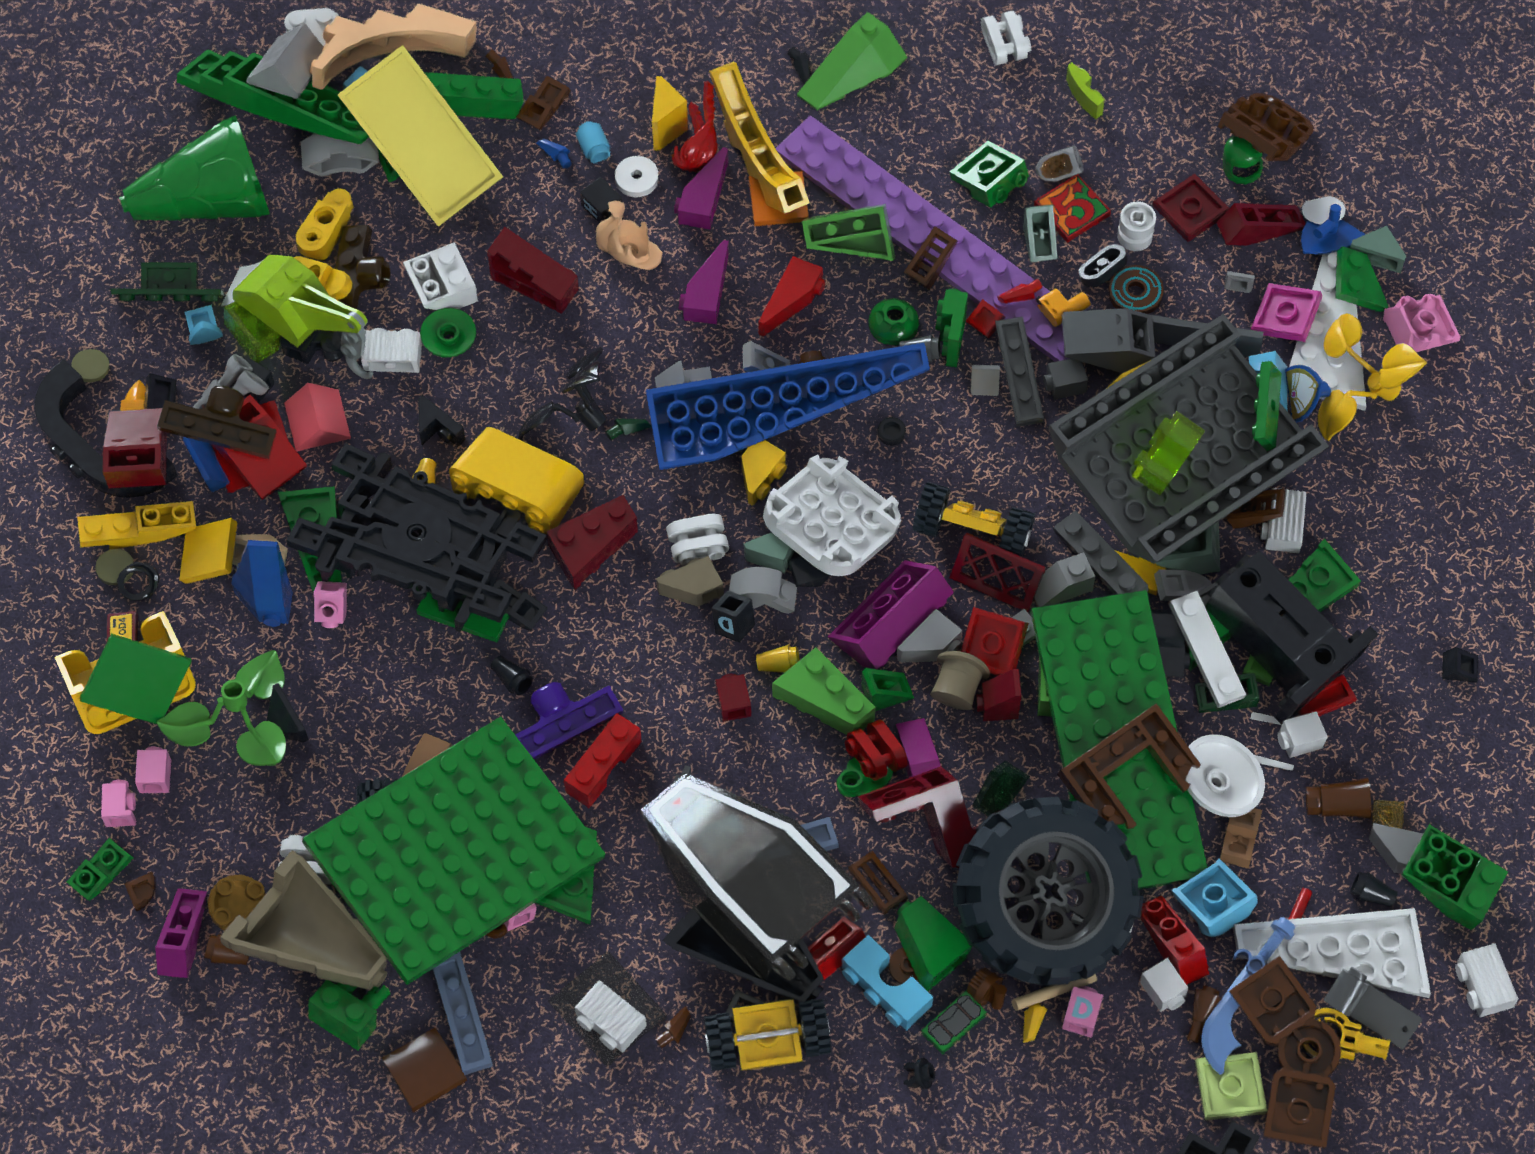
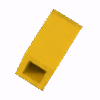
(760, 467)

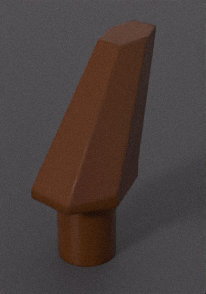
(500, 64)
(674, 1028)

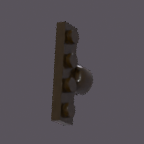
(364, 271)
(218, 423)

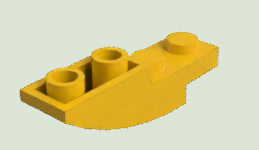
(135, 528)

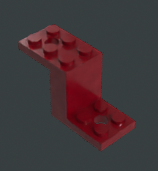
(942, 803)

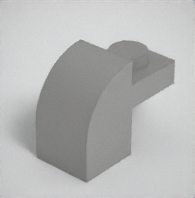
(765, 587)

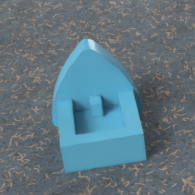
(202, 325)

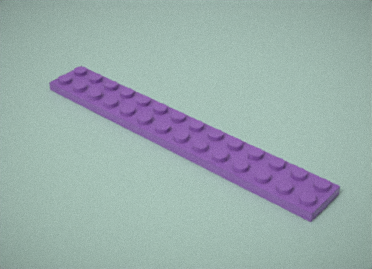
(972, 264)

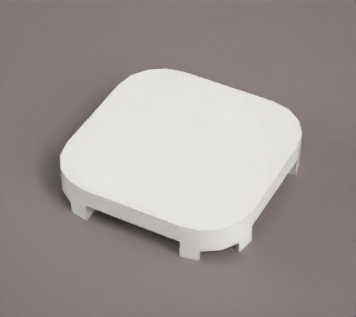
(831, 517)

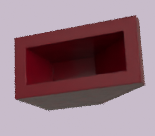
(1000, 697)

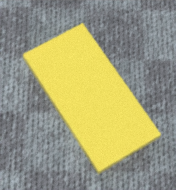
(420, 135)

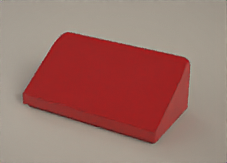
(835, 945)

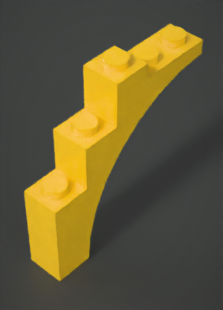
(778, 183)

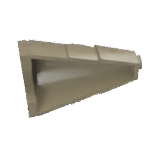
(307, 930)

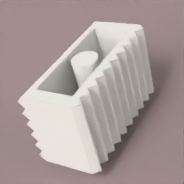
(392, 351)
(1286, 532)
(1486, 980)
(610, 1017)

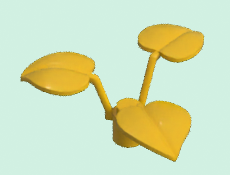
(1398, 366)

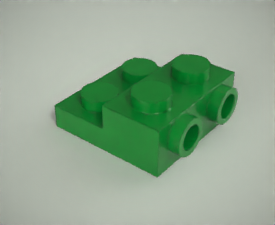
(990, 173)
(951, 323)

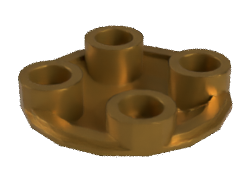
(234, 897)

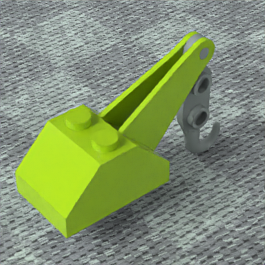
(296, 304)

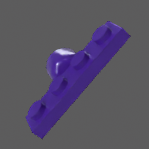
(563, 719)

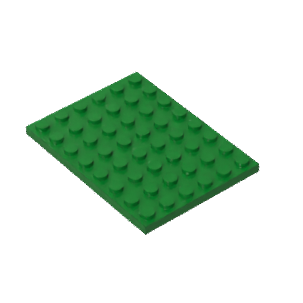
(453, 849)

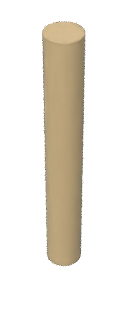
(1049, 992)

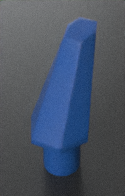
(556, 152)

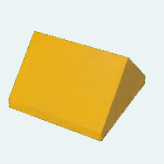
(668, 115)

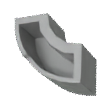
(330, 155)

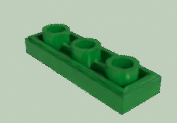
(1267, 405)
(475, 624)

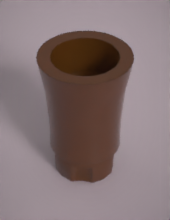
(1340, 799)

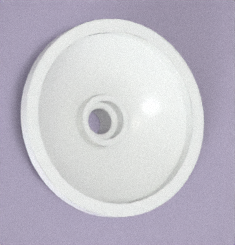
(1234, 772)

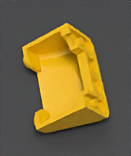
(77, 671)

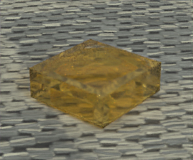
(1388, 813)

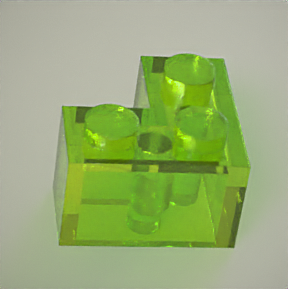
(251, 333)
(1170, 448)

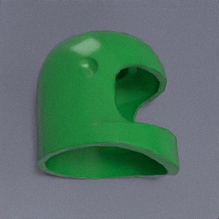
(1240, 154)

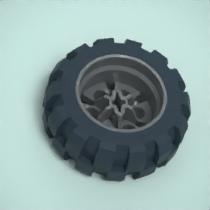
(1105, 904)

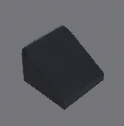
(806, 574)
(1460, 665)

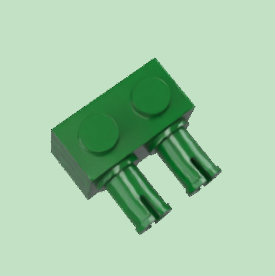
(344, 1014)

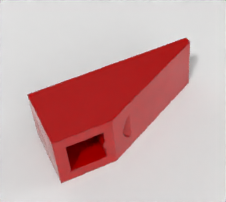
(1174, 940)

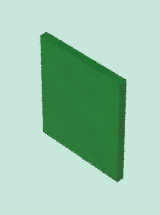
(135, 679)

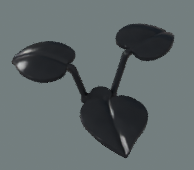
(585, 372)

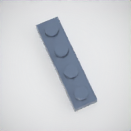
(462, 1015)

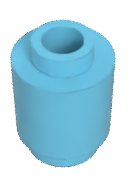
(593, 142)

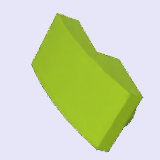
(1079, 84)

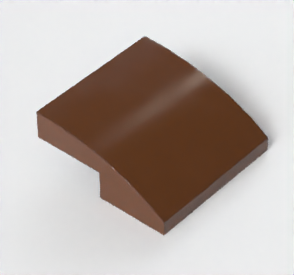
(424, 1069)

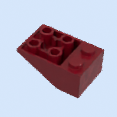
(134, 449)

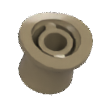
(958, 679)

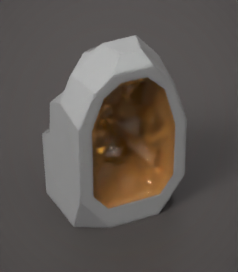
(1060, 164)

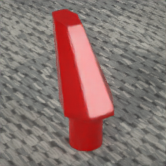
(1021, 292)

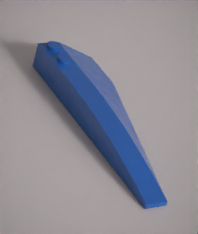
(731, 412)

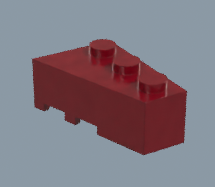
(531, 271)
(592, 538)

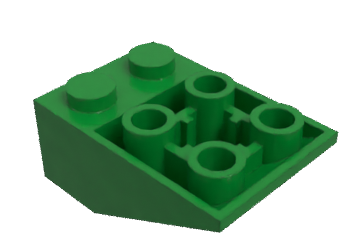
(1454, 877)

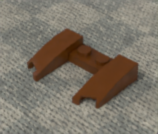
(1148, 730)

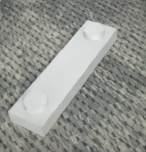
(1207, 649)

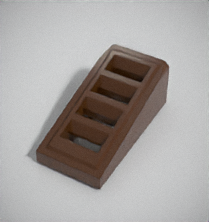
(917, 261)
(1242, 519)

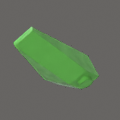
(858, 59)

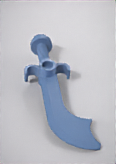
(1217, 1033)

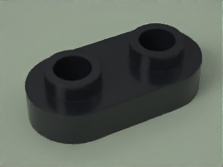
(1103, 265)

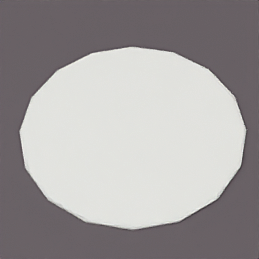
(1318, 209)

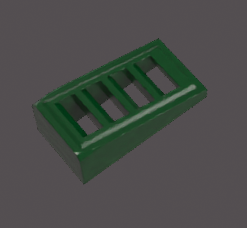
(1250, 700)

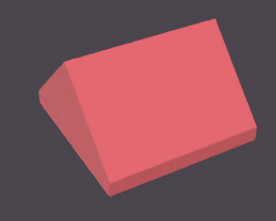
(316, 417)

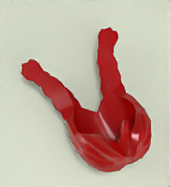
(703, 145)

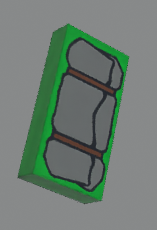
(954, 1022)

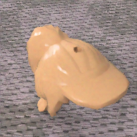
(616, 234)

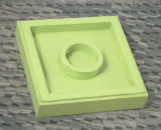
(1235, 1091)

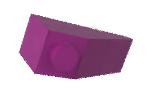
(702, 193)
(705, 288)
(918, 746)
(180, 933)

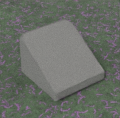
(1239, 282)
(985, 380)

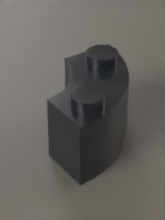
(1170, 643)

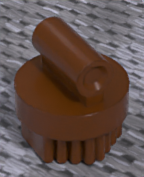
(987, 987)

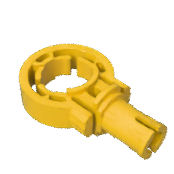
(1362, 1043)

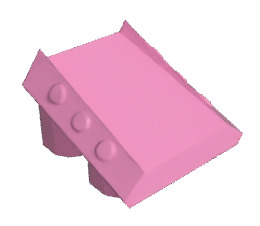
(1421, 322)

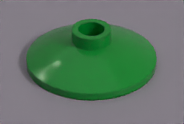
(446, 322)

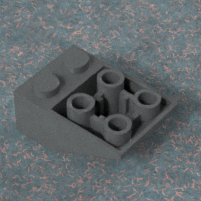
(1109, 338)

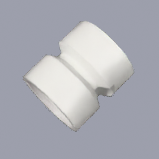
(1136, 226)

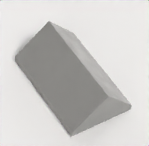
(288, 63)

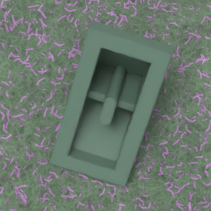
(1040, 233)
(1381, 249)
(768, 552)

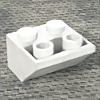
(442, 279)

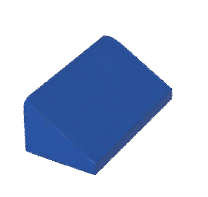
(207, 463)

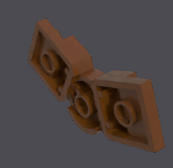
(1285, 1019)

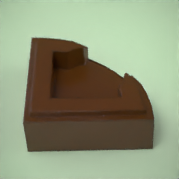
(141, 890)

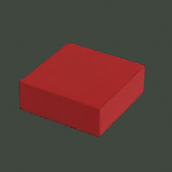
(984, 318)

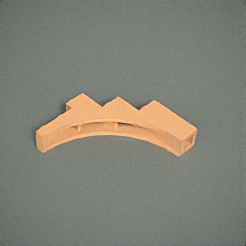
(420, 30)

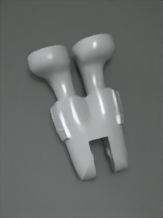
(239, 370)

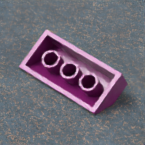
(891, 613)

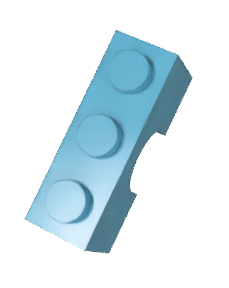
(902, 1002)

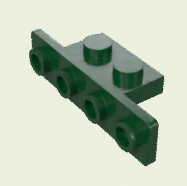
(168, 279)

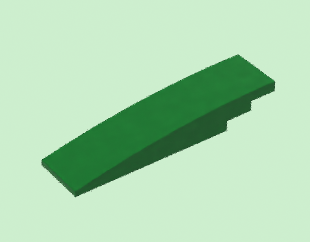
(313, 111)

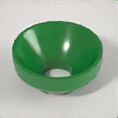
(893, 331)

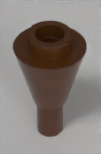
(1204, 1003)

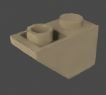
(692, 583)

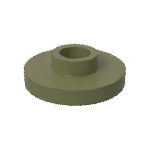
(91, 365)
(111, 564)

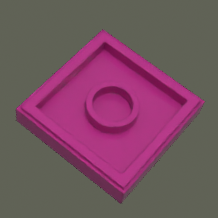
(1287, 312)

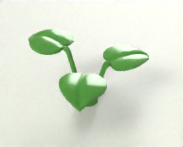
(260, 745)

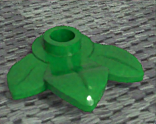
(862, 785)

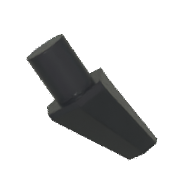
(801, 63)

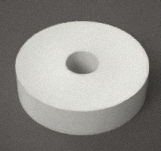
(632, 166)

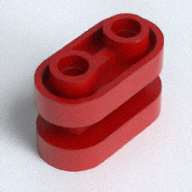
(876, 750)

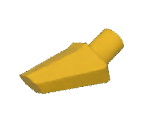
(1032, 1021)

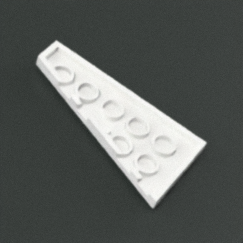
(1341, 372)
(1378, 944)

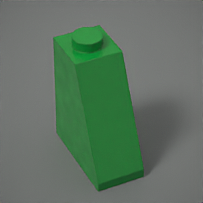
(930, 942)

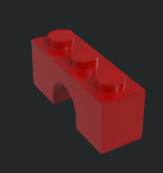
(591, 772)

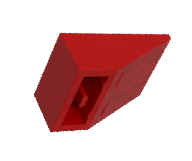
(261, 473)

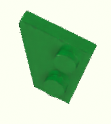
(1357, 280)

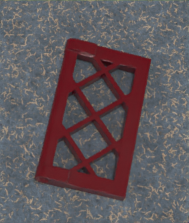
(978, 582)

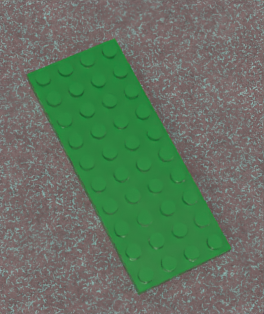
(1099, 676)

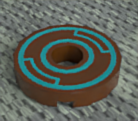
(1136, 276)

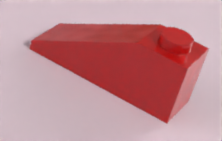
(793, 293)

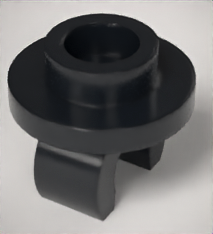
(923, 1075)

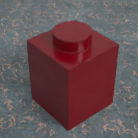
(733, 697)

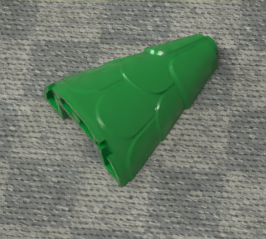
(200, 181)

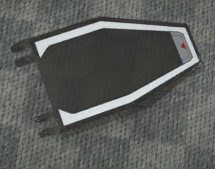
(749, 872)

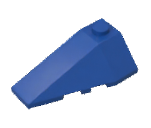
(263, 583)

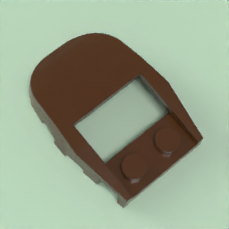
(1268, 125)

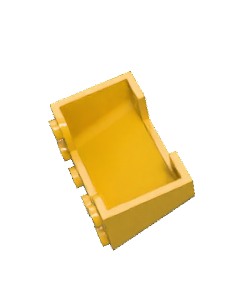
(517, 477)

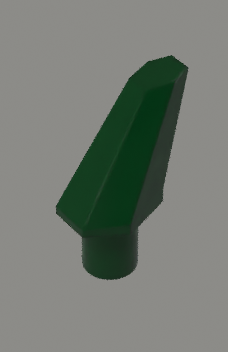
(627, 427)

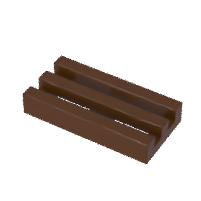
(892, 902)

